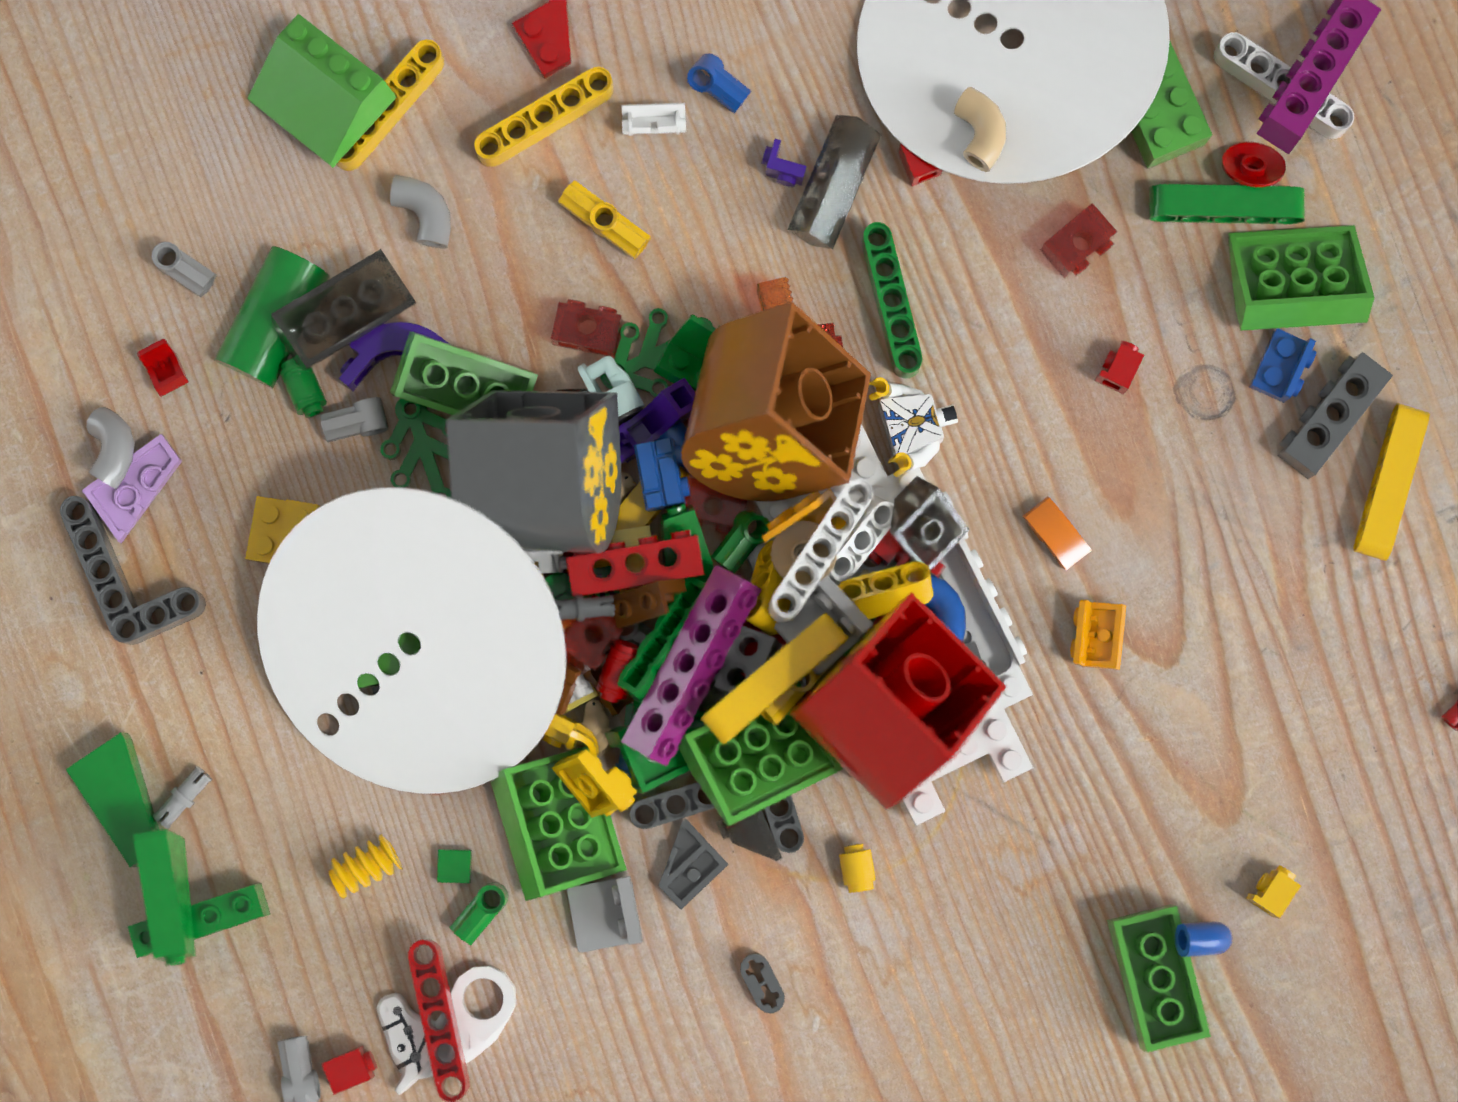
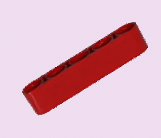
(433, 1036)

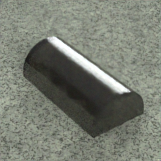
(342, 310)

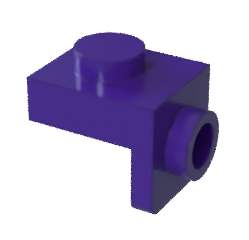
(785, 171)

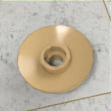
(790, 544)

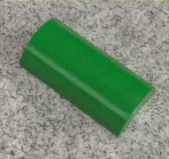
(252, 340)

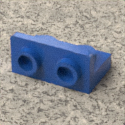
(1283, 365)

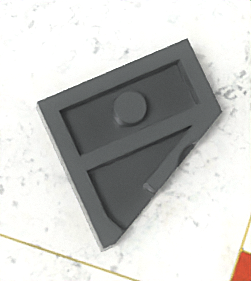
(690, 866)

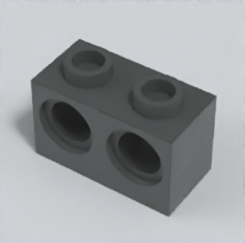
(737, 662)

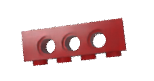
(586, 582)

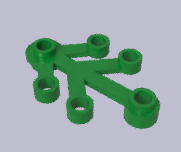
(648, 355)
(422, 446)

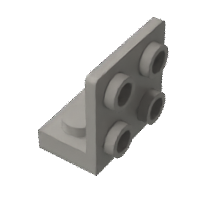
(830, 599)
(604, 914)

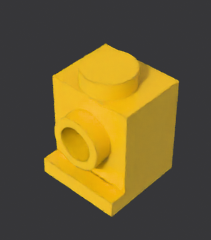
(1275, 891)

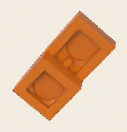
(1057, 533)

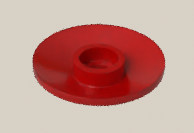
(1253, 164)

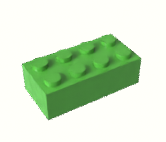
(1173, 120)
(451, 376)
(1158, 979)

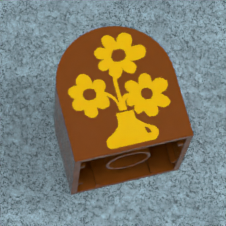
(775, 408)

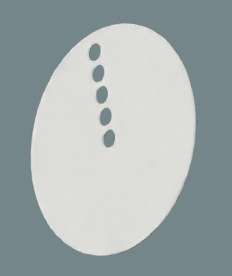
(1063, 93)
(424, 567)

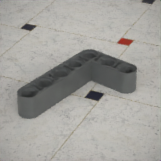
(116, 581)
(694, 806)

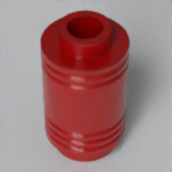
(617, 658)

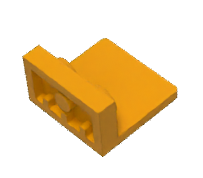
(810, 508)

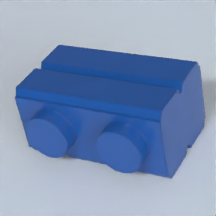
(661, 474)

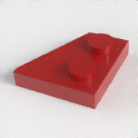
(546, 36)

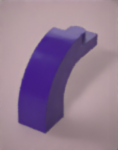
(377, 345)
(664, 412)

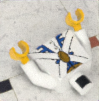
(911, 423)

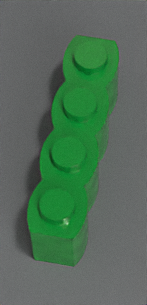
(653, 650)

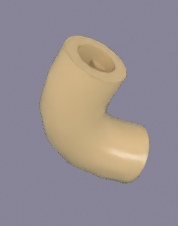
(988, 128)

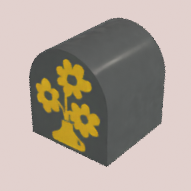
(541, 466)

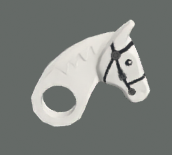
(406, 1035)

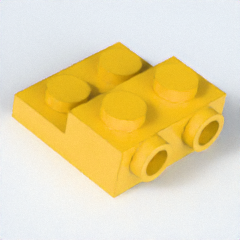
(272, 523)
(593, 787)

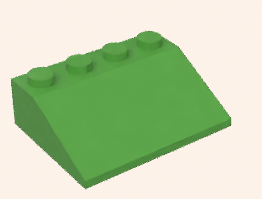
(319, 91)
(1299, 278)
(756, 765)
(551, 832)

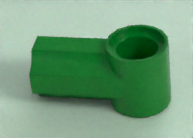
(738, 543)
(478, 914)

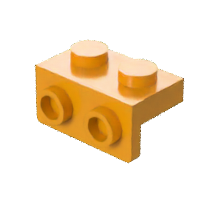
(1098, 635)

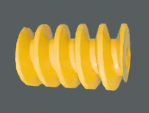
(363, 866)

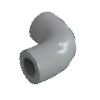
(429, 207)
(116, 446)

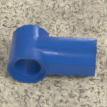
(719, 83)

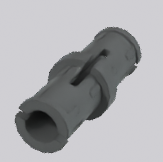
(585, 607)

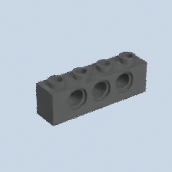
(1370, 381)

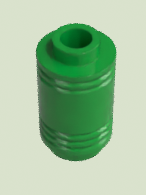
(303, 389)

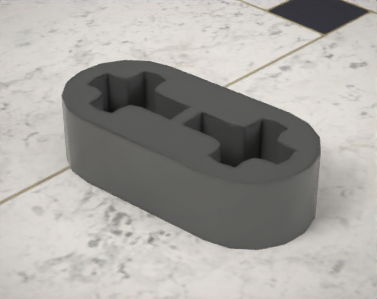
(755, 986)

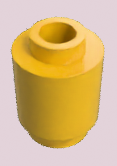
(857, 868)

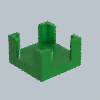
(644, 771)

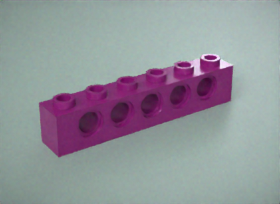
(1317, 73)
(691, 665)

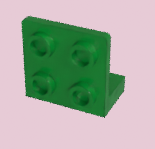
(685, 352)

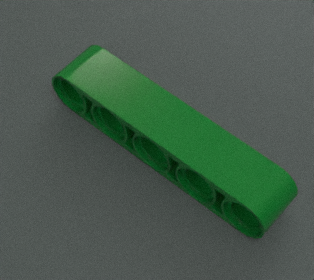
(1226, 204)
(894, 285)

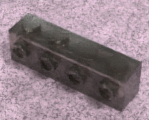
(836, 181)

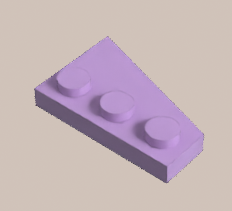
(144, 480)

